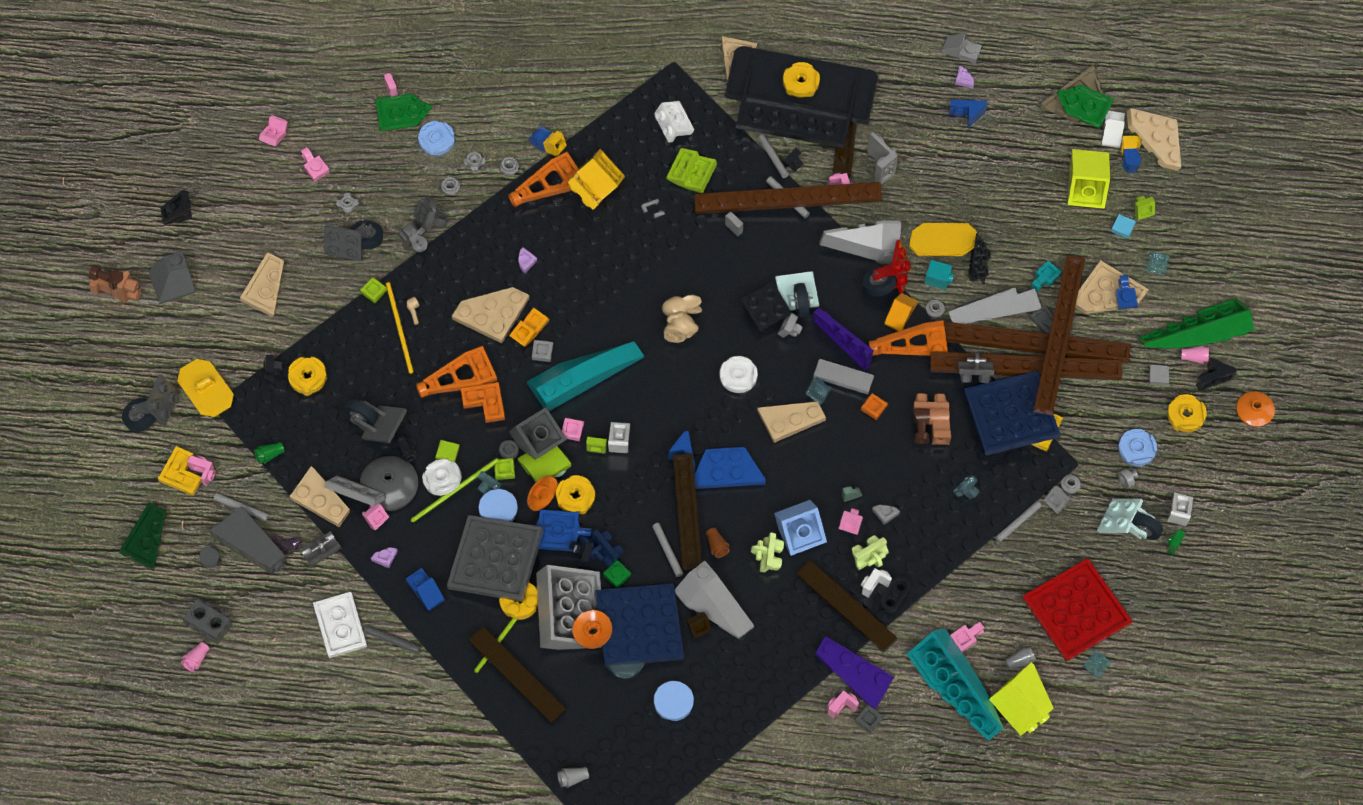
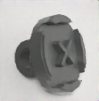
(427, 215)

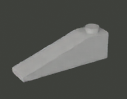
(871, 242)
(706, 593)

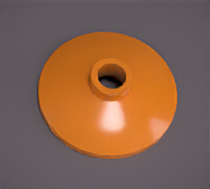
(1255, 416)
(542, 493)
(592, 620)

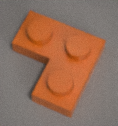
(486, 396)

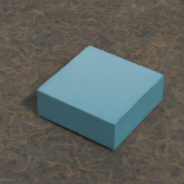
(1123, 226)

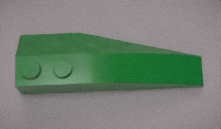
(1208, 326)

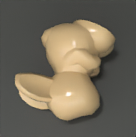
(680, 325)

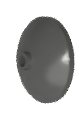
(399, 489)

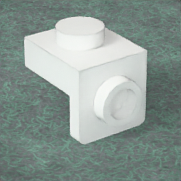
(870, 583)

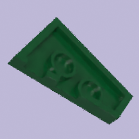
(145, 537)

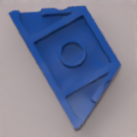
(727, 469)

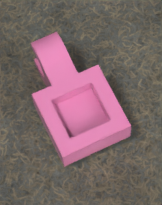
(314, 166)
(965, 637)

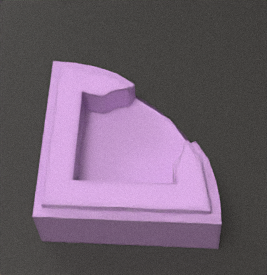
(964, 78)
(526, 260)
(385, 557)

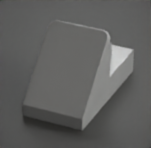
(959, 47)

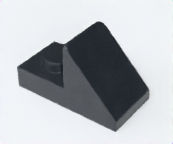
(177, 208)
(1217, 374)

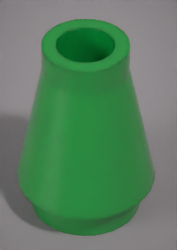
(267, 452)

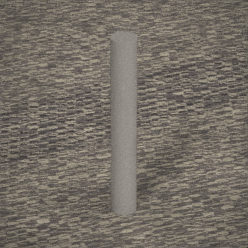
(775, 159)
(775, 185)
(235, 504)
(1018, 521)
(667, 549)

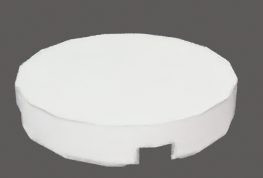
(738, 374)
(441, 477)

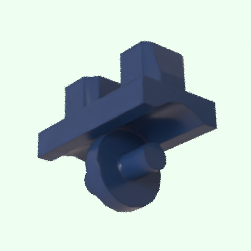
(602, 548)

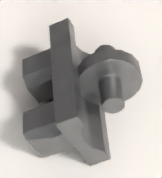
(412, 237)
(975, 366)
(320, 549)

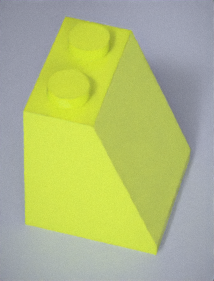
(1088, 178)
(1023, 700)

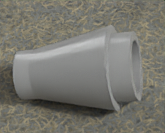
(1021, 658)
(572, 776)

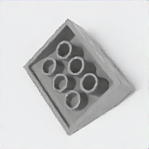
(561, 599)

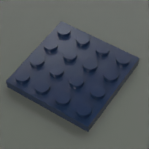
(1006, 413)
(642, 624)

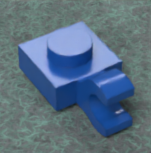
(1125, 296)

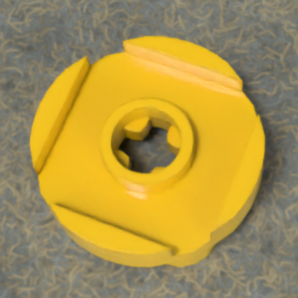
(797, 88)
(311, 384)
(1180, 421)
(570, 485)
(522, 610)

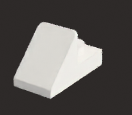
(1113, 129)
(619, 437)
(1180, 509)

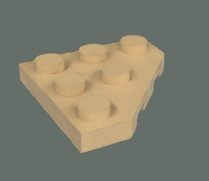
(1158, 136)
(1099, 290)
(492, 313)

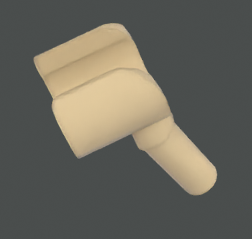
(411, 305)

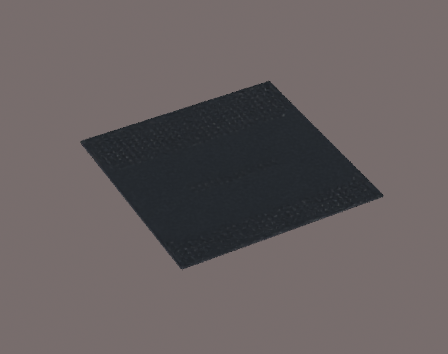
(602, 287)

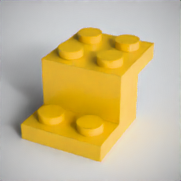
(596, 179)

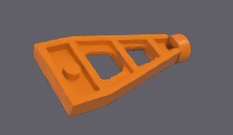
(565, 168)
(935, 340)
(479, 364)

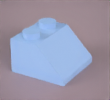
(800, 527)

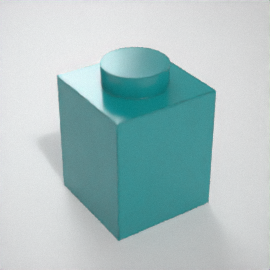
(939, 275)

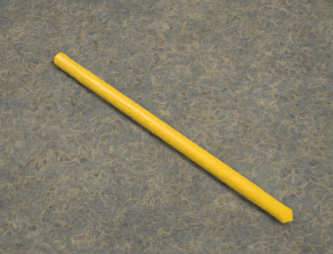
(399, 327)

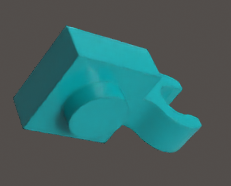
(1046, 275)

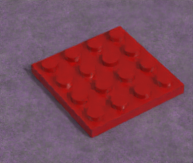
(1077, 610)

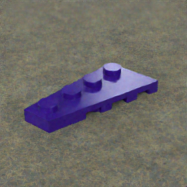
(844, 339)
(860, 675)

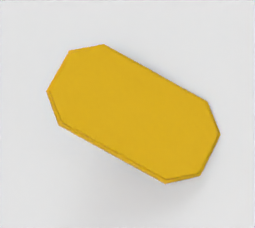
(942, 239)
(205, 387)

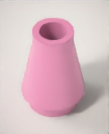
(1196, 354)
(194, 657)

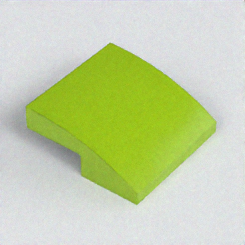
(691, 170)
(550, 464)

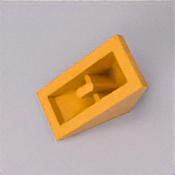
(900, 312)

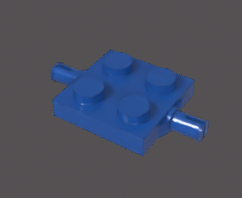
(560, 529)

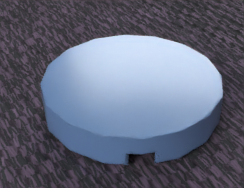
(436, 138)
(1137, 447)
(498, 505)
(673, 700)

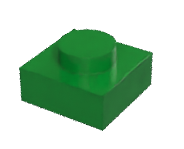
(1174, 541)
(617, 574)

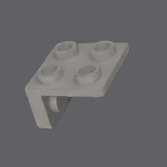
(885, 158)

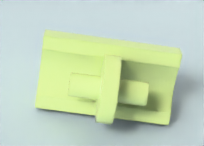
(765, 552)
(871, 554)

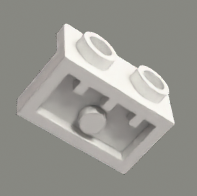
(673, 120)

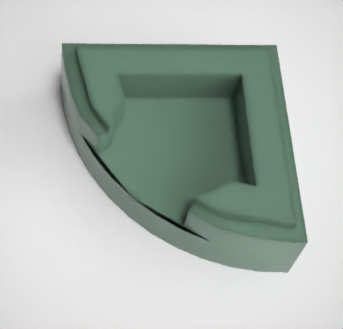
(849, 493)

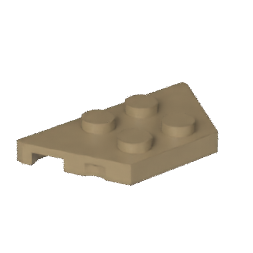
(1087, 79)

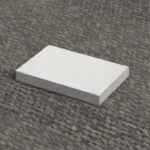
(340, 624)

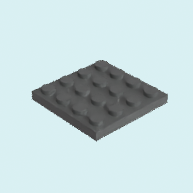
(495, 558)

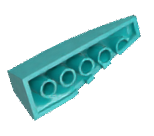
(579, 374)
(953, 677)

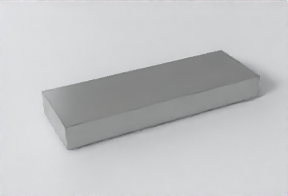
(843, 376)
(355, 490)

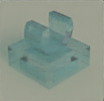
(1157, 263)
(818, 390)
(488, 482)
(967, 488)
(1097, 664)

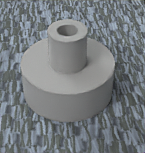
(1127, 478)

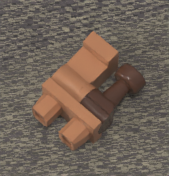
(114, 283)
(933, 414)

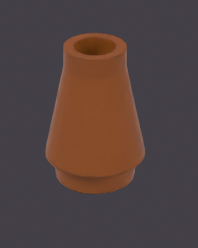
(718, 545)

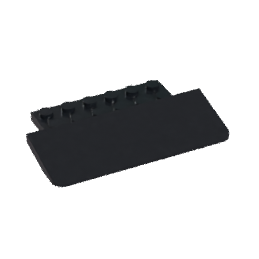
(765, 107)

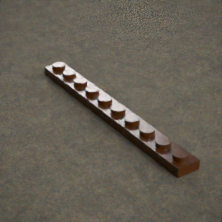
(788, 198)
(1059, 335)
(1033, 342)
(1017, 365)

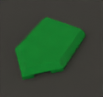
(1085, 104)
(400, 111)

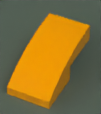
(529, 328)

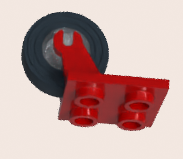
(883, 279)

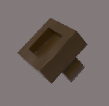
(698, 624)

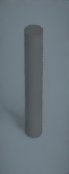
(392, 639)

